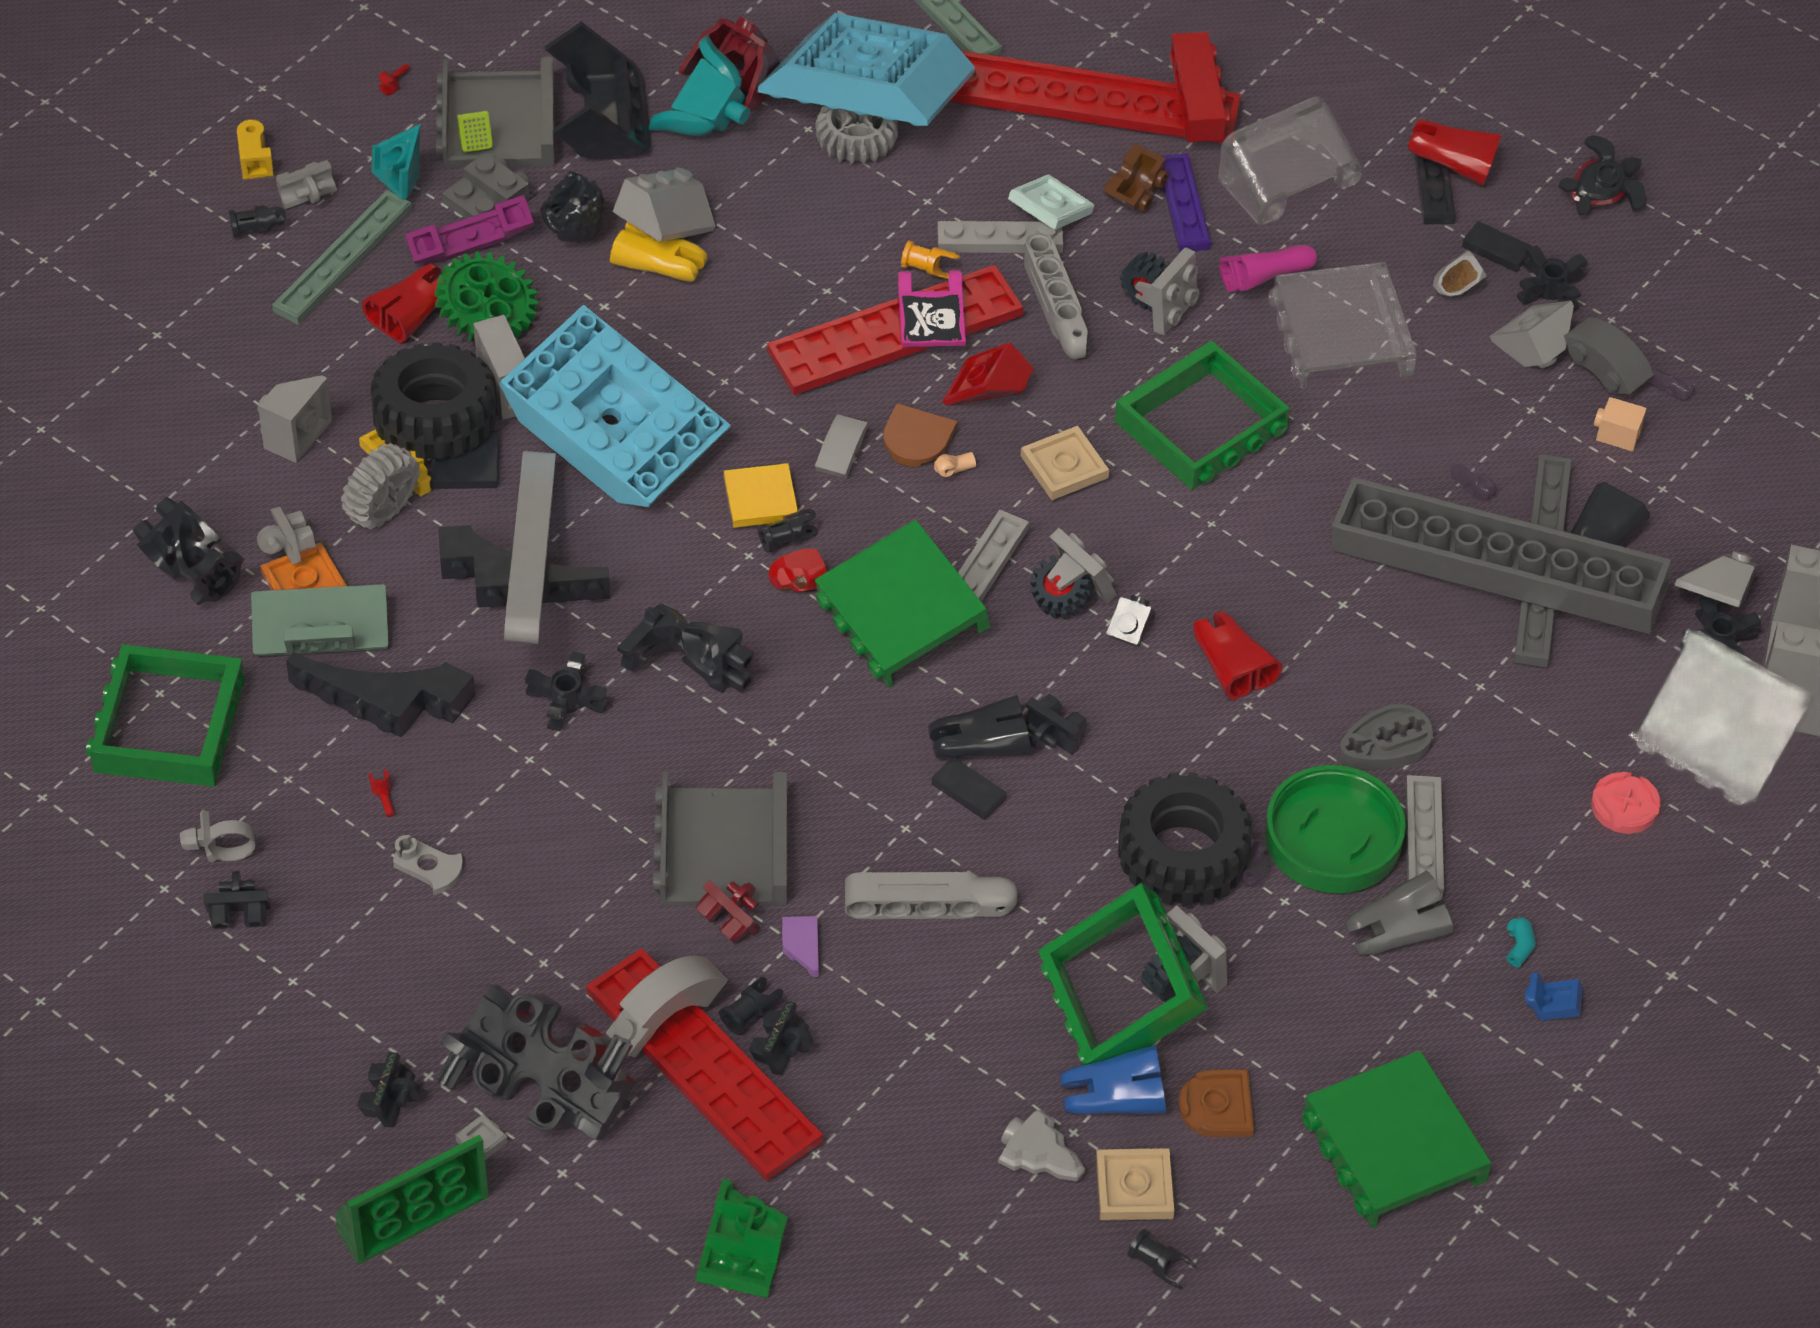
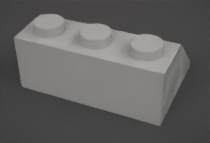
(665, 204)

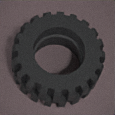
(434, 374)
(1191, 804)

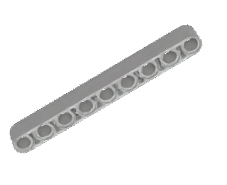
(530, 548)

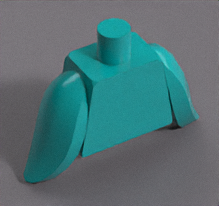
(707, 99)

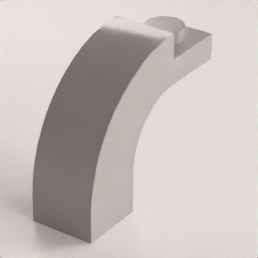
(662, 993)

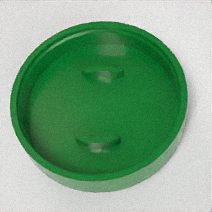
(1334, 829)

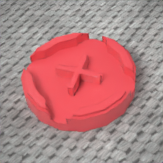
(1625, 803)

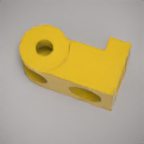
(254, 155)

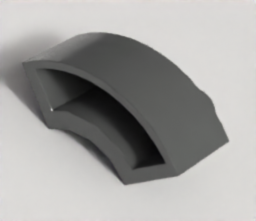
(1608, 355)

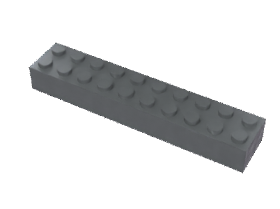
(1501, 555)

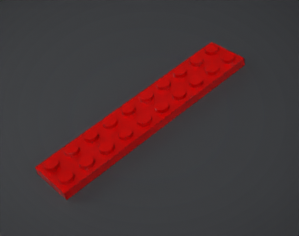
(1079, 95)

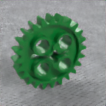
(486, 296)

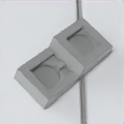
(841, 446)

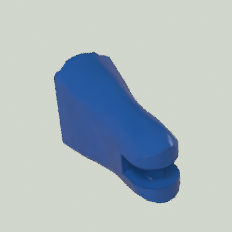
(1117, 1085)

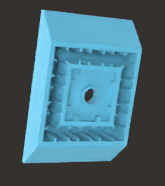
(872, 70)
(596, 372)

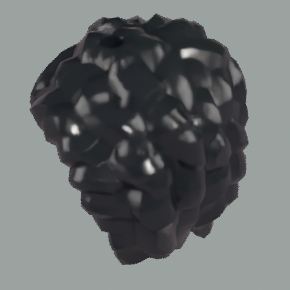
(574, 208)

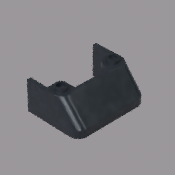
(613, 93)

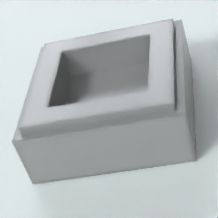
(492, 1136)

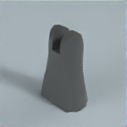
(1403, 917)

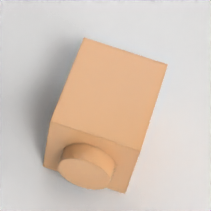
(1620, 423)

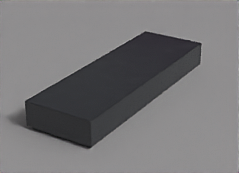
(1434, 192)

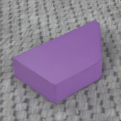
(801, 941)

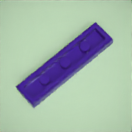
(1185, 204)

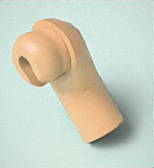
(949, 464)

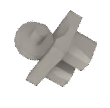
(305, 184)
(289, 535)

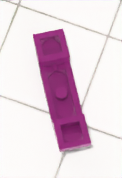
(471, 233)

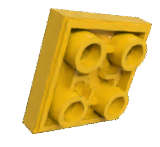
(759, 494)

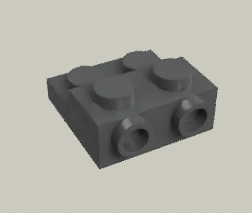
(485, 184)

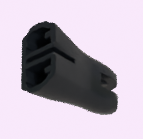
(1611, 515)
(986, 731)

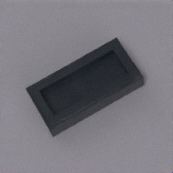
(1496, 246)
(969, 788)

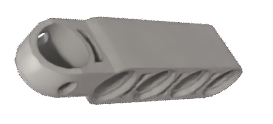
(1055, 294)
(927, 895)

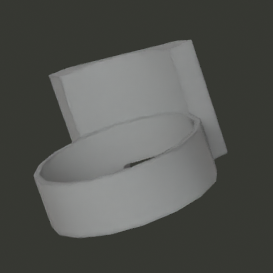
(205, 836)

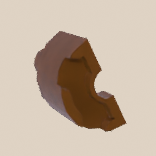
(1138, 178)

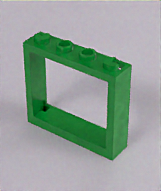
(1177, 378)
(162, 765)
(1156, 1024)

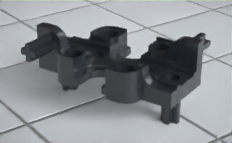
(489, 1044)

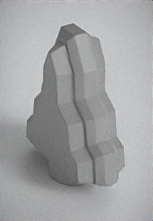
(1039, 1148)

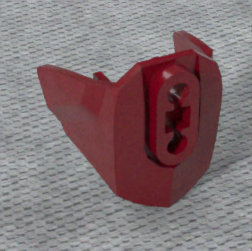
(739, 43)

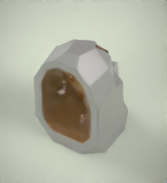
(1458, 275)

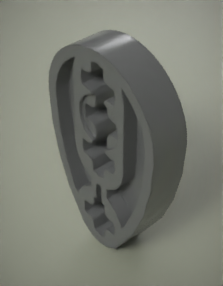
(1379, 754)

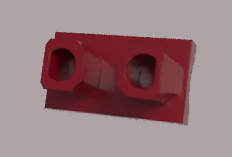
(739, 922)

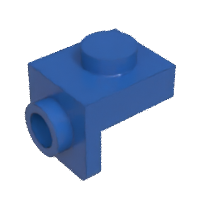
(1554, 999)

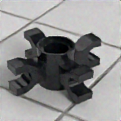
(1551, 278)
(1724, 626)
(566, 691)

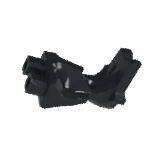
(172, 535)
(709, 649)

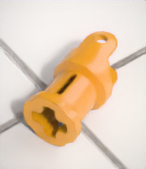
(925, 259)

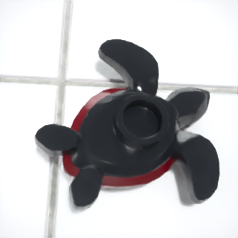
(1603, 180)

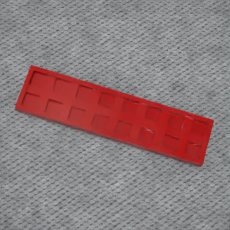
(874, 334)
(715, 1076)

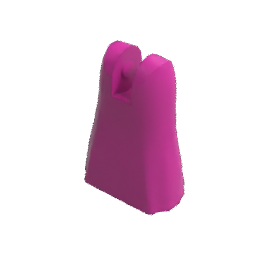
(1253, 269)

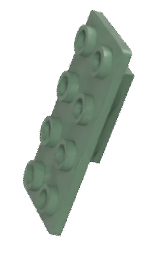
(319, 620)

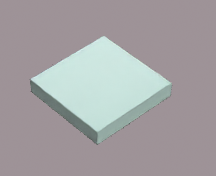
(1051, 201)

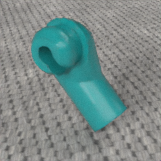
(1525, 940)

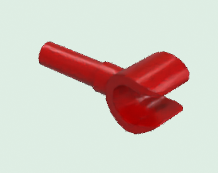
(389, 81)
(382, 788)

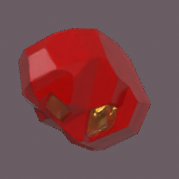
(797, 570)

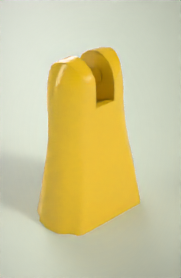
(670, 258)

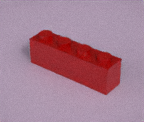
(1198, 86)

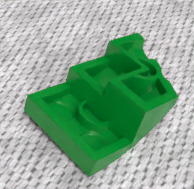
(741, 1243)

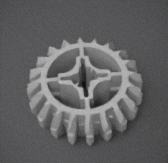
(856, 135)
(380, 486)

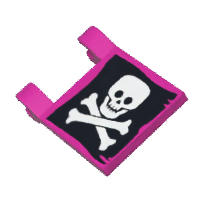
(931, 316)

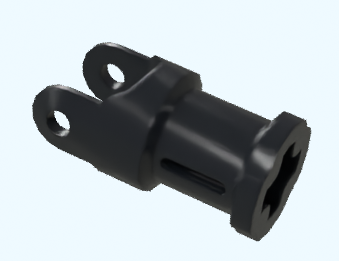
(257, 219)
(787, 530)
(749, 1006)
(1156, 1255)

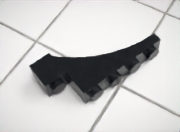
(470, 555)
(387, 698)

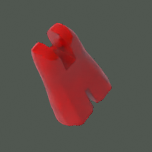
(1461, 150)
(405, 305)
(1235, 656)

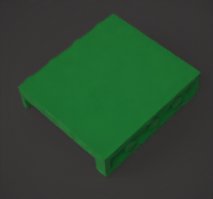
(899, 600)
(1394, 1136)

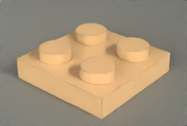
(1064, 462)
(1134, 1184)

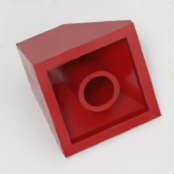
(990, 376)

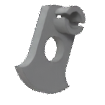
(413, 852)

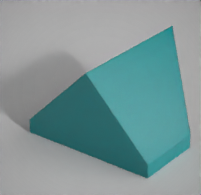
(397, 161)

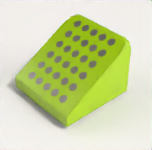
(474, 131)

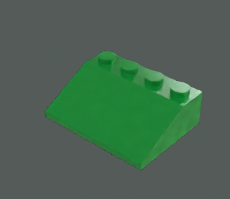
(414, 1201)

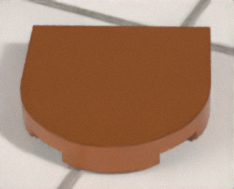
(917, 435)
(1218, 1103)

